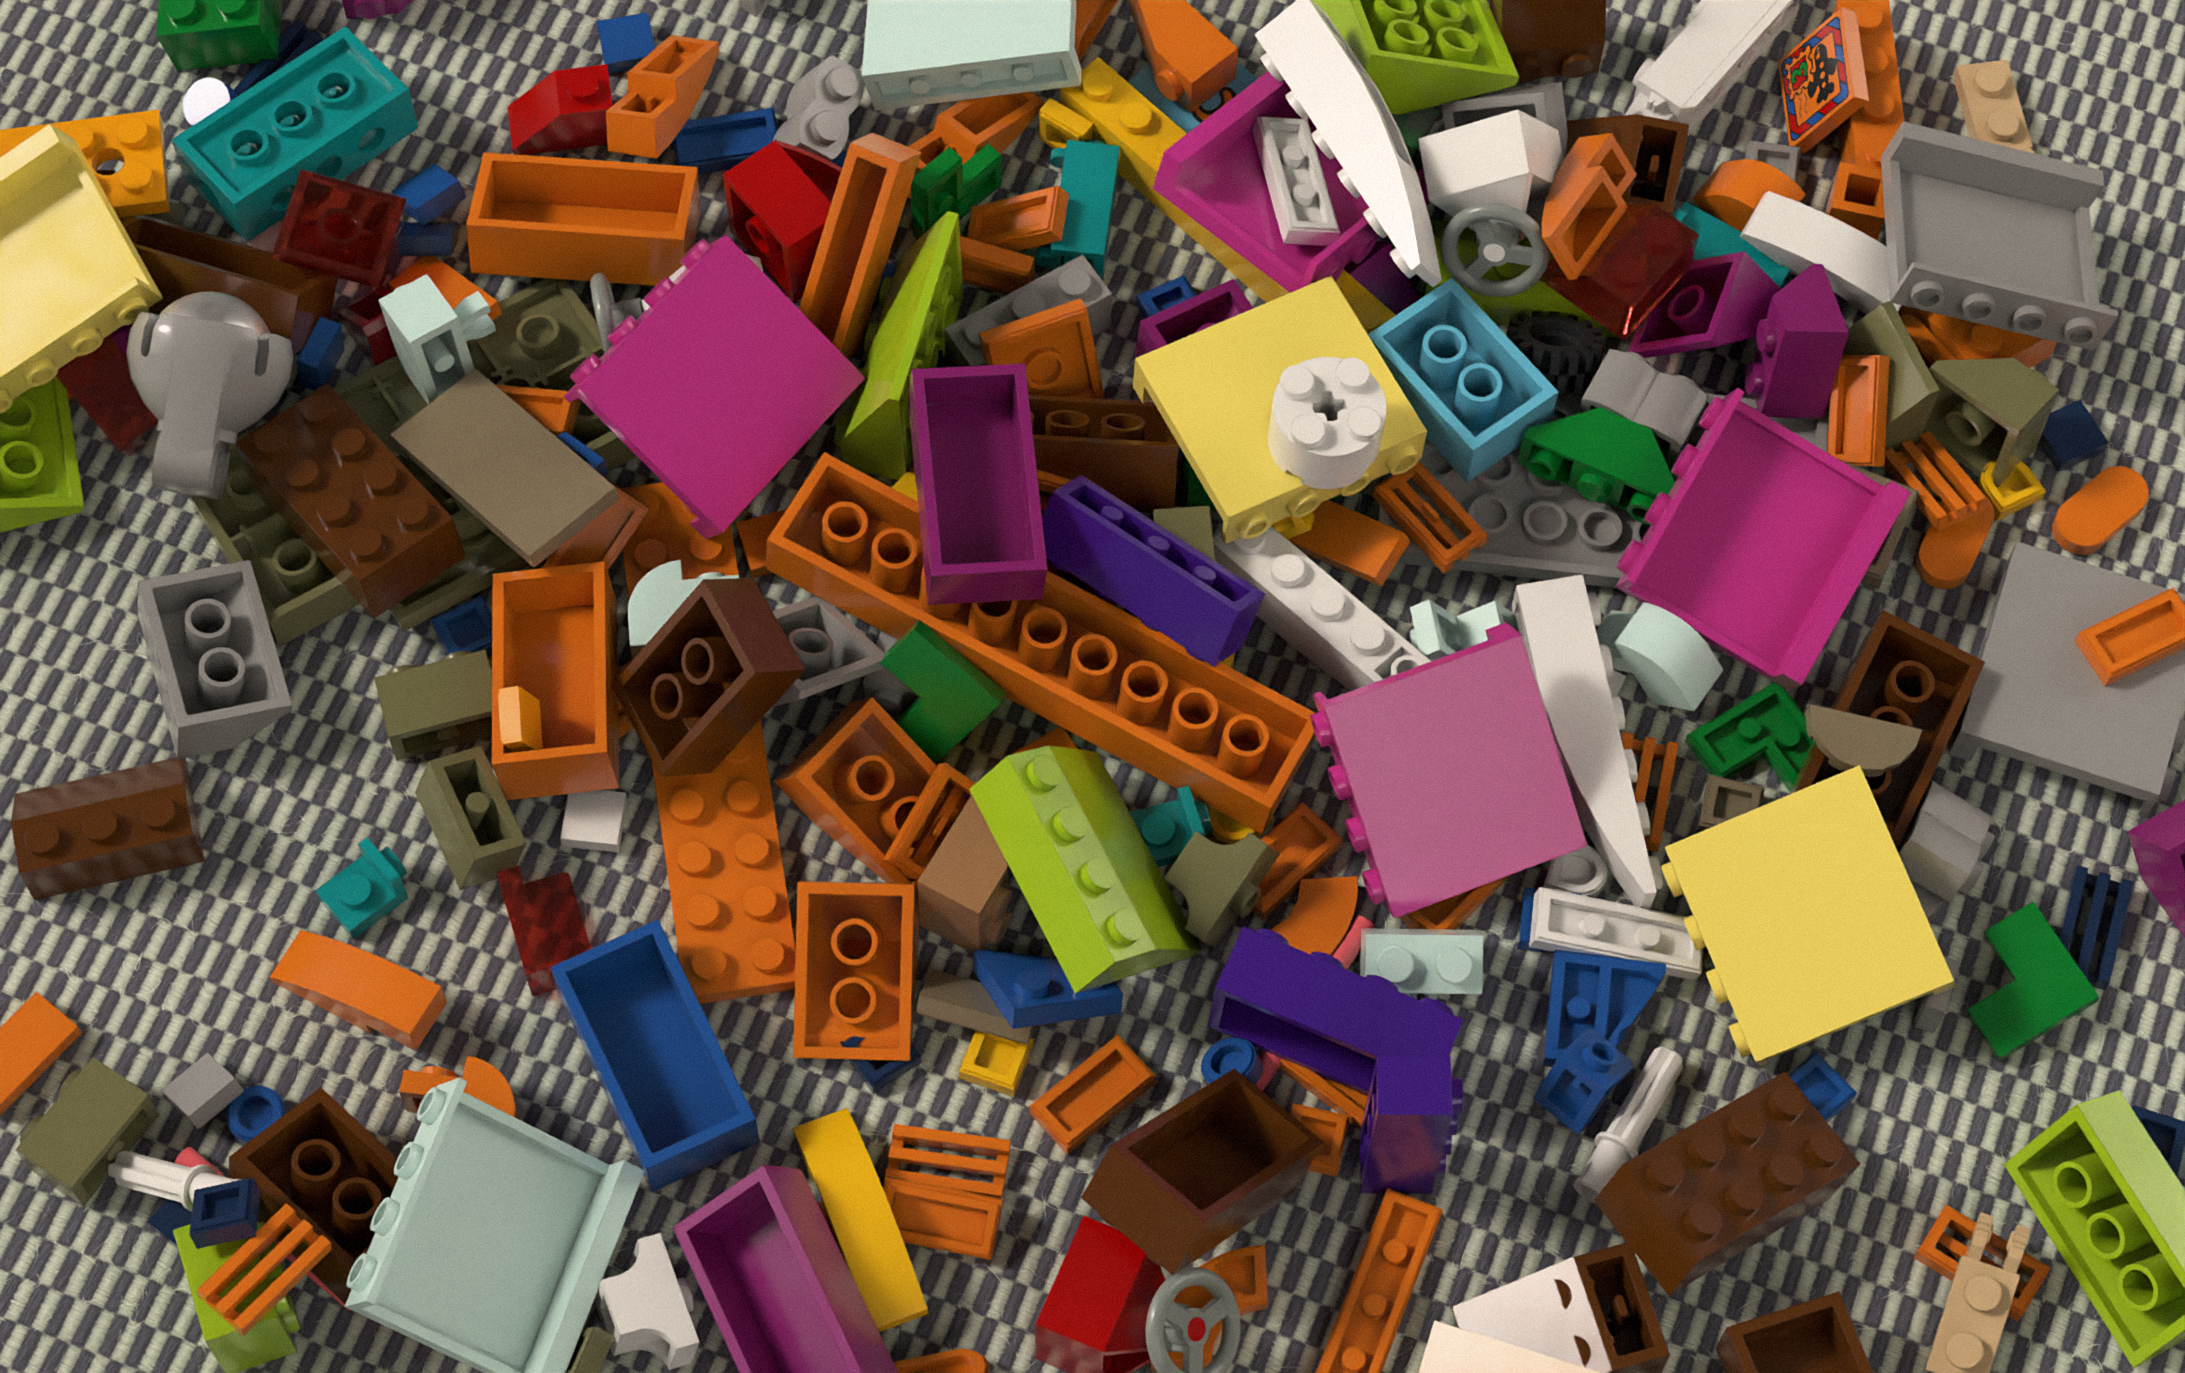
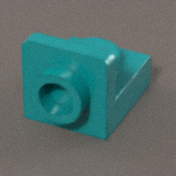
(1171, 825)
(365, 889)

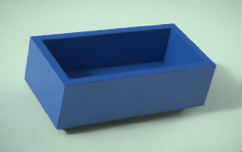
(655, 1055)

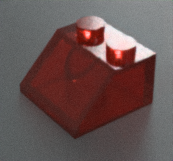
(340, 229)
(1630, 269)

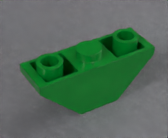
(1600, 458)

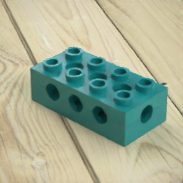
(314, 115)

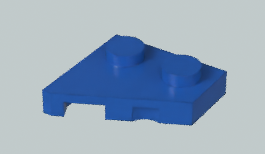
(1595, 995)

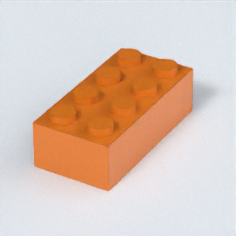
(581, 218)
(560, 645)

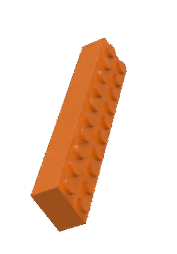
(1055, 654)

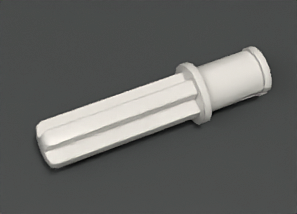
(1630, 1123)
(163, 1177)

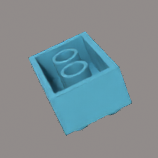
(1464, 378)

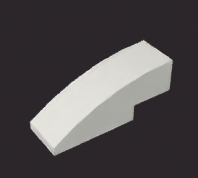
(1804, 236)

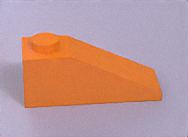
(1183, 51)

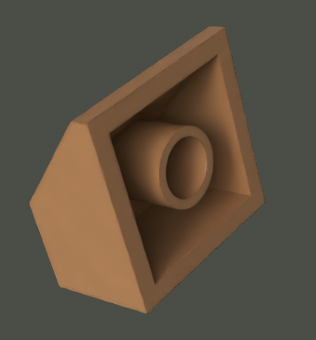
(966, 885)

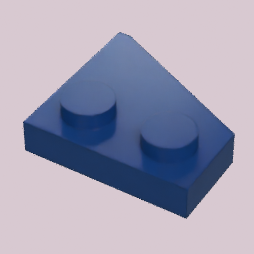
(1037, 992)

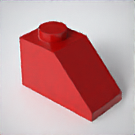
(562, 112)

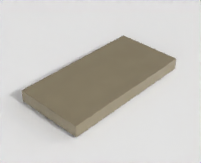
(505, 467)

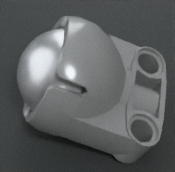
(205, 376)

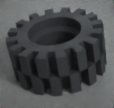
(1559, 348)

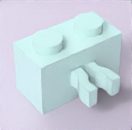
(432, 335)
(1424, 960)

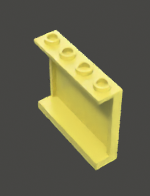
(62, 263)
(1220, 394)
(1806, 916)

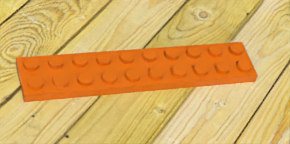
(718, 824)

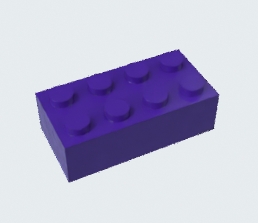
(1321, 1013)

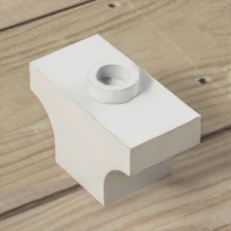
(649, 1306)

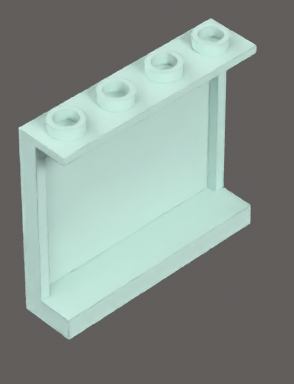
(967, 49)
(491, 1238)

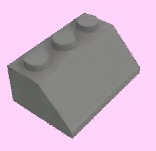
(212, 656)

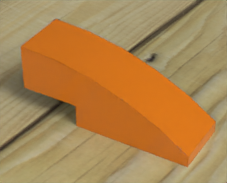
(660, 96)
(978, 122)
(1585, 201)
(360, 988)

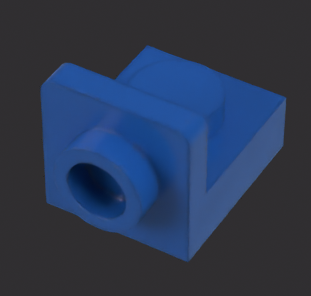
(1582, 1080)

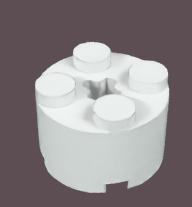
(1327, 421)

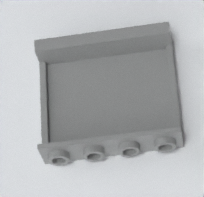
(1992, 235)
(2046, 701)

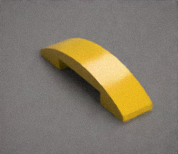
(861, 1218)

